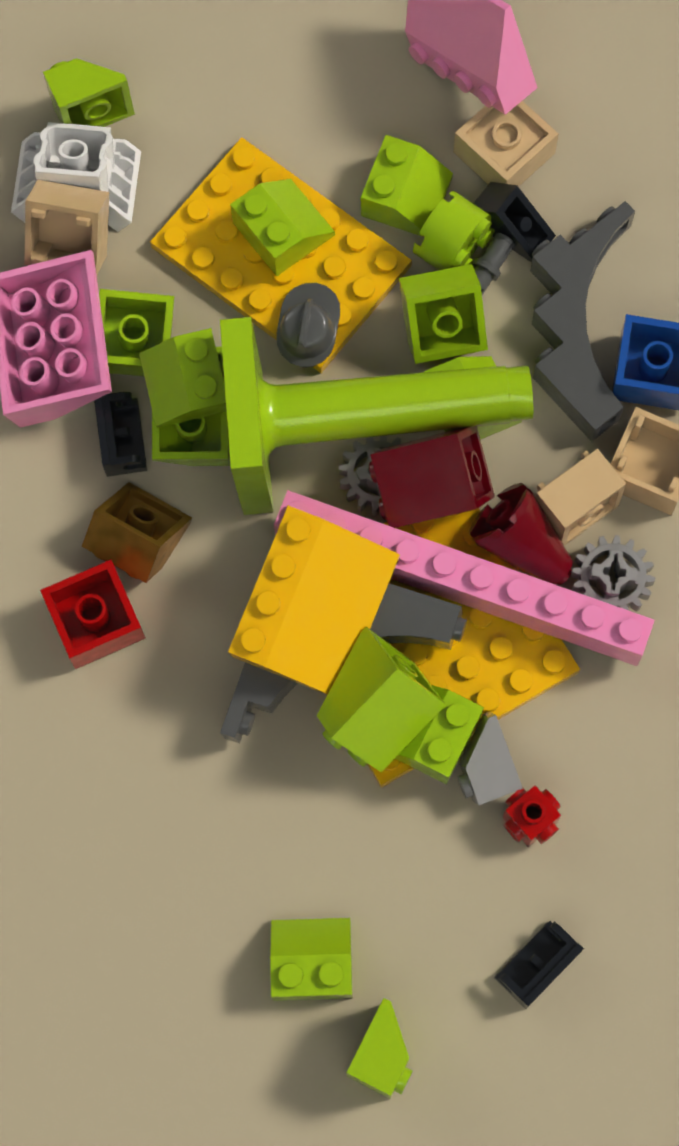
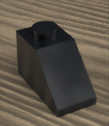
(514, 217)

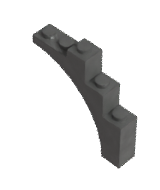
(570, 370)

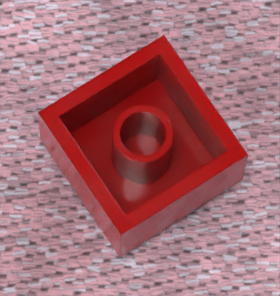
(92, 614)

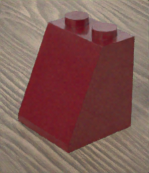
(431, 477)

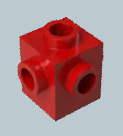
(528, 829)

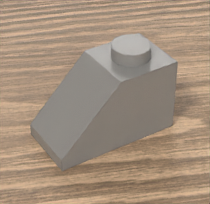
(488, 764)

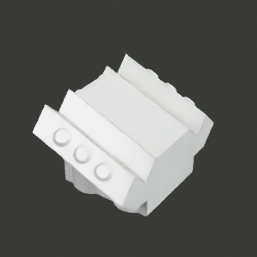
(80, 158)

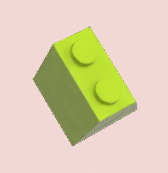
(377, 703)

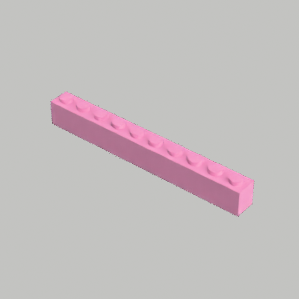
(495, 587)

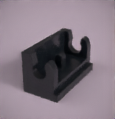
(120, 434)
(538, 963)

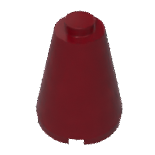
(522, 536)

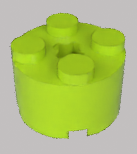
(453, 233)

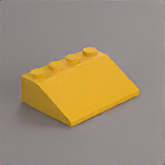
(312, 600)

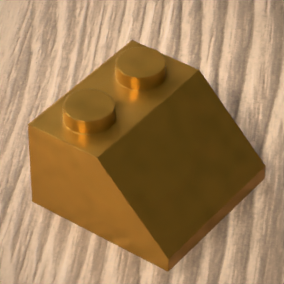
(135, 531)

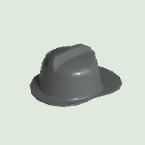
(308, 324)

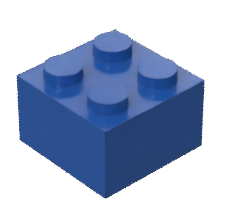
(648, 363)

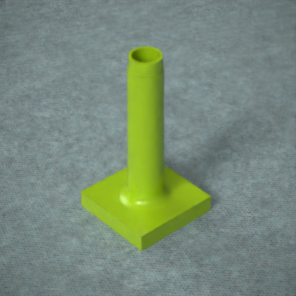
(280, 415)

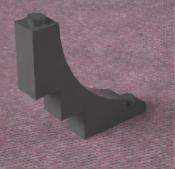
(401, 618)

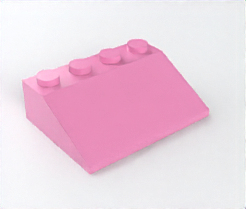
(472, 46)
(51, 339)

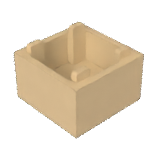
(505, 146)
(65, 222)
(650, 461)
(581, 495)

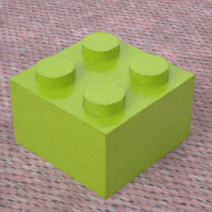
(443, 313)
(133, 325)

